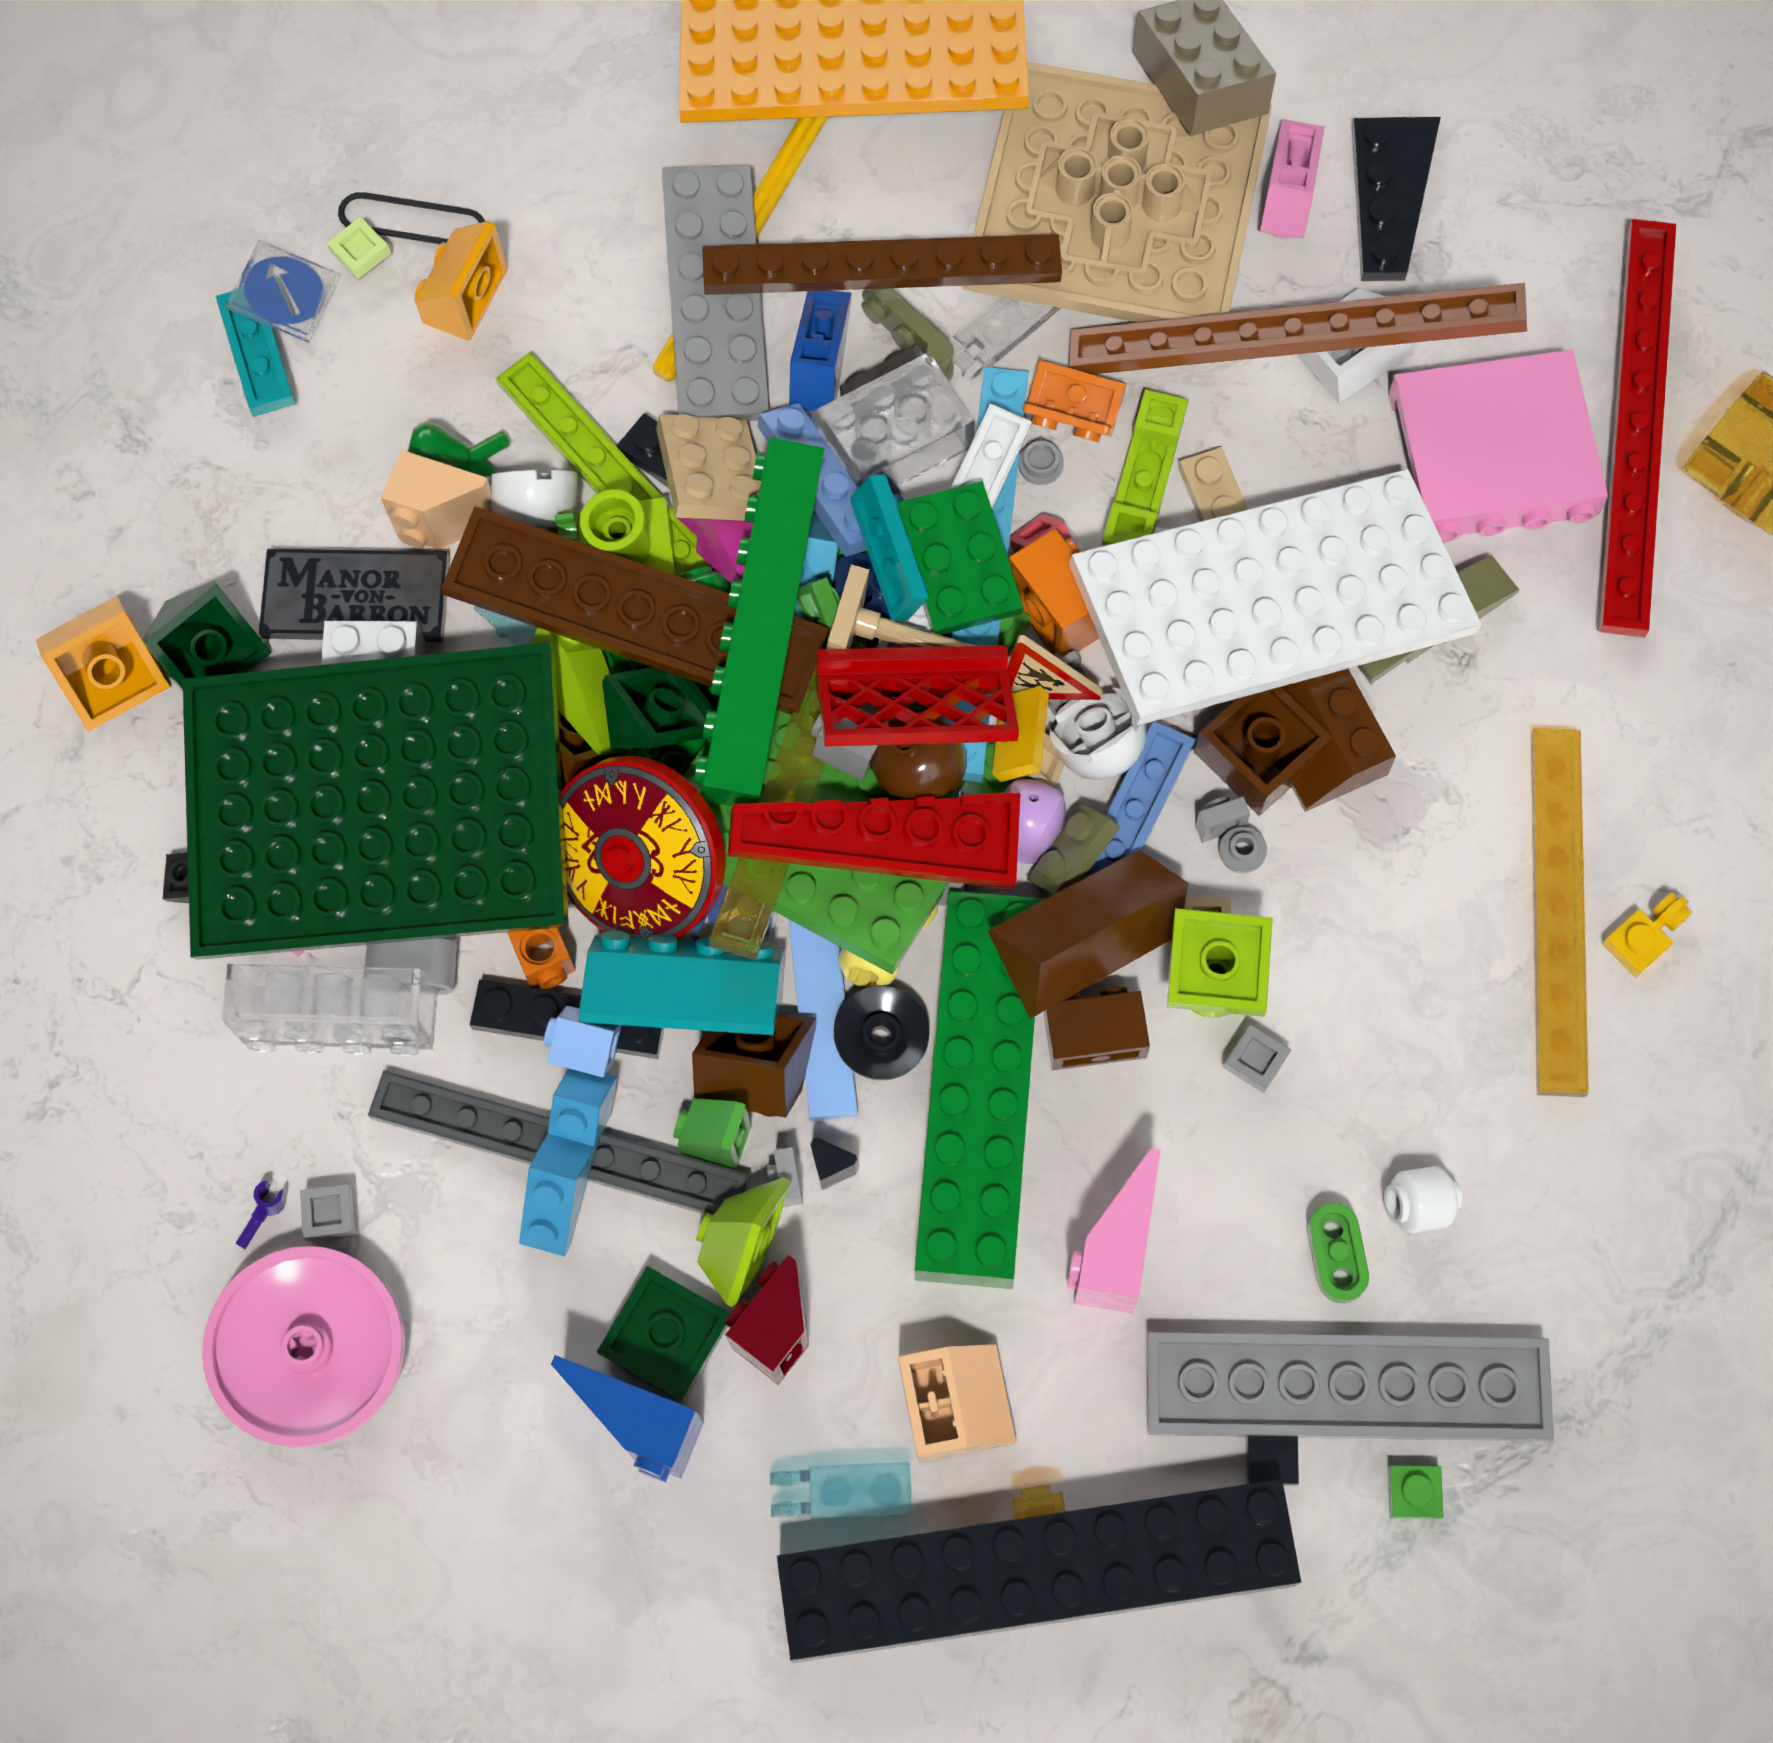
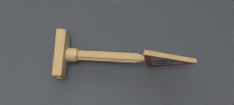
(1027, 666)

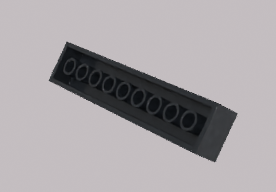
(1037, 1571)

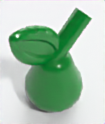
(439, 445)

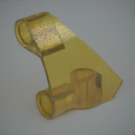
(1738, 456)

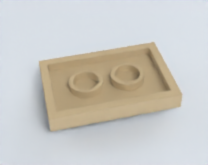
(708, 465)

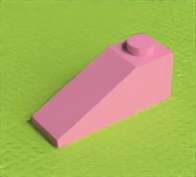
(1292, 179)

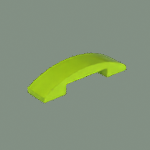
(1146, 467)

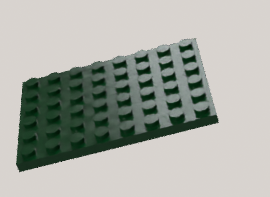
(374, 802)

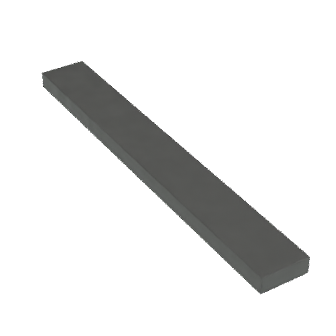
(520, 1133)

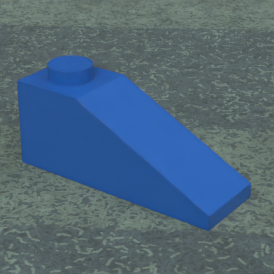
(819, 349)

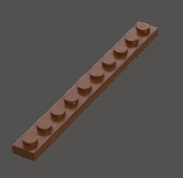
(1300, 329)

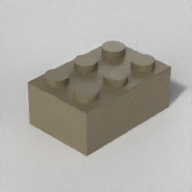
(1203, 63)

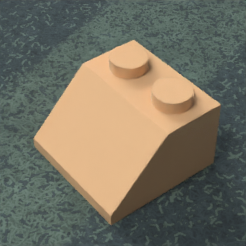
(432, 500)

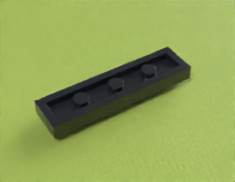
(527, 1011)

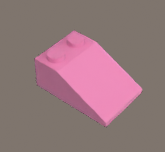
(1115, 1249)

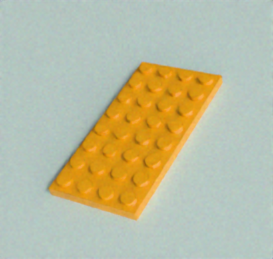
(849, 58)

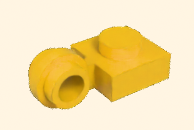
(1641, 940)

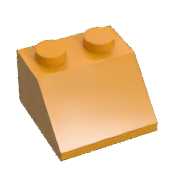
(462, 280)
(101, 663)

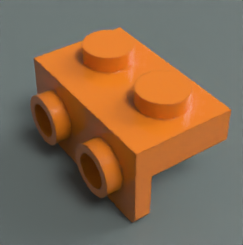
(1075, 400)

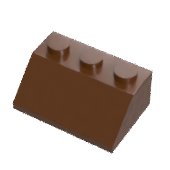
(1358, 746)

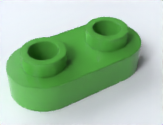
(1338, 1254)

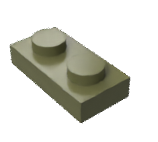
(1073, 850)

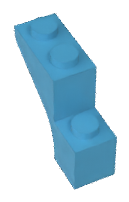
(564, 1160)

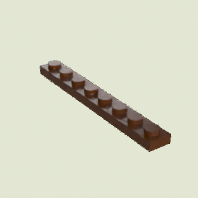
(881, 264)

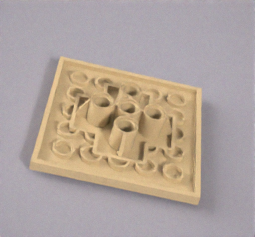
(1138, 203)

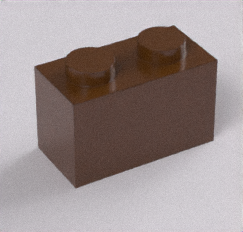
(1097, 1029)

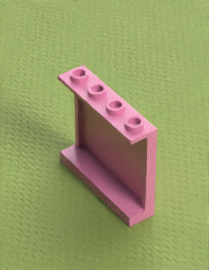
(1501, 444)

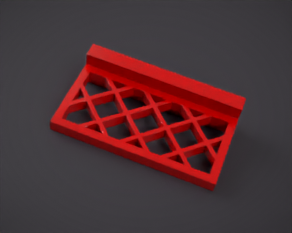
(916, 676)

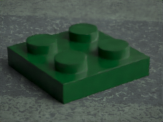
(664, 1334)

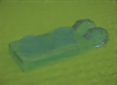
(848, 1491)

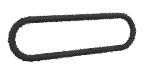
(408, 202)

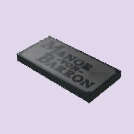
(351, 585)

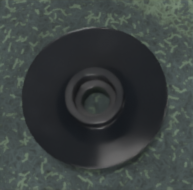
(885, 1010)

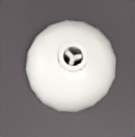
(534, 496)
(1098, 736)

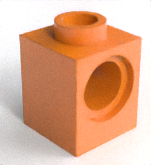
(547, 972)

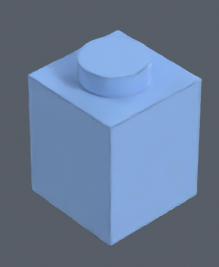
(581, 1045)

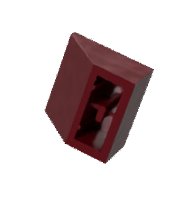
(773, 1326)

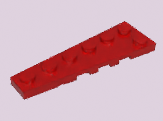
(920, 838)

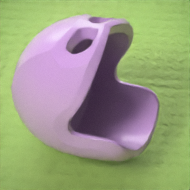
(1039, 820)

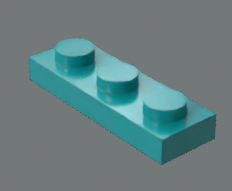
(256, 361)
(889, 548)

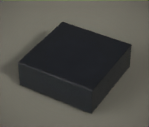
(1272, 1459)

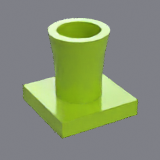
(629, 528)
(1224, 942)

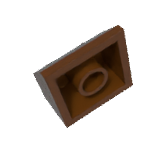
(1262, 746)
(755, 1068)

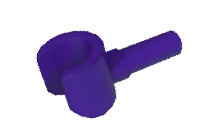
(261, 1212)

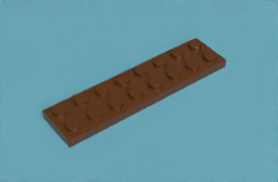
(610, 602)

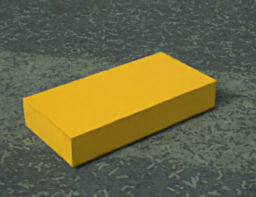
(1026, 754)

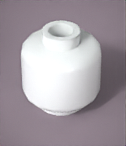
(1422, 1199)

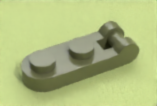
(908, 326)

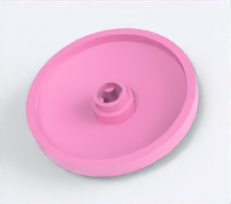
(303, 1347)

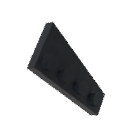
(1390, 183)

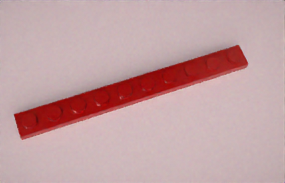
(1638, 429)

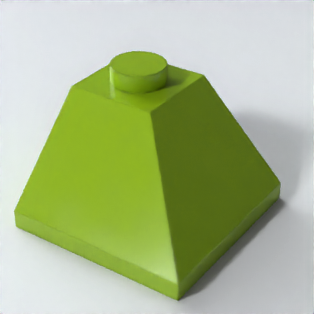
(740, 1238)

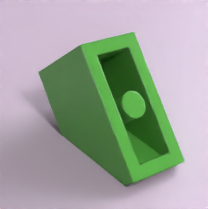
(713, 1131)

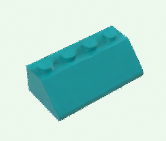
(680, 985)

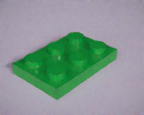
(960, 558)

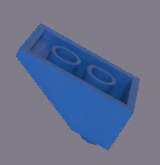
(647, 1426)

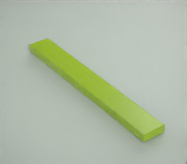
(587, 446)

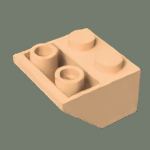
(956, 1401)

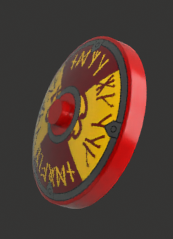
(640, 848)

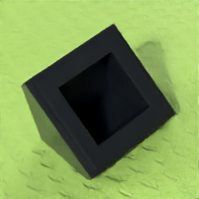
(832, 1163)

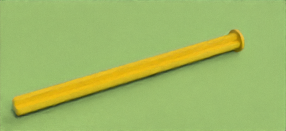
(764, 201)

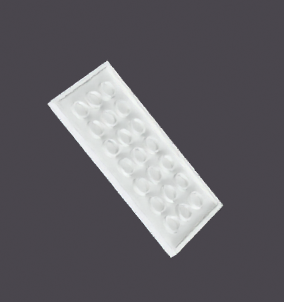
(1272, 596)

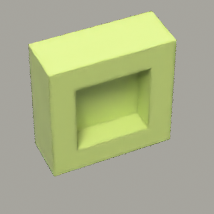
(358, 248)

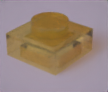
(1037, 1502)

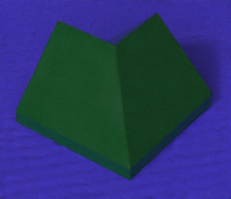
(203, 636)
(653, 709)

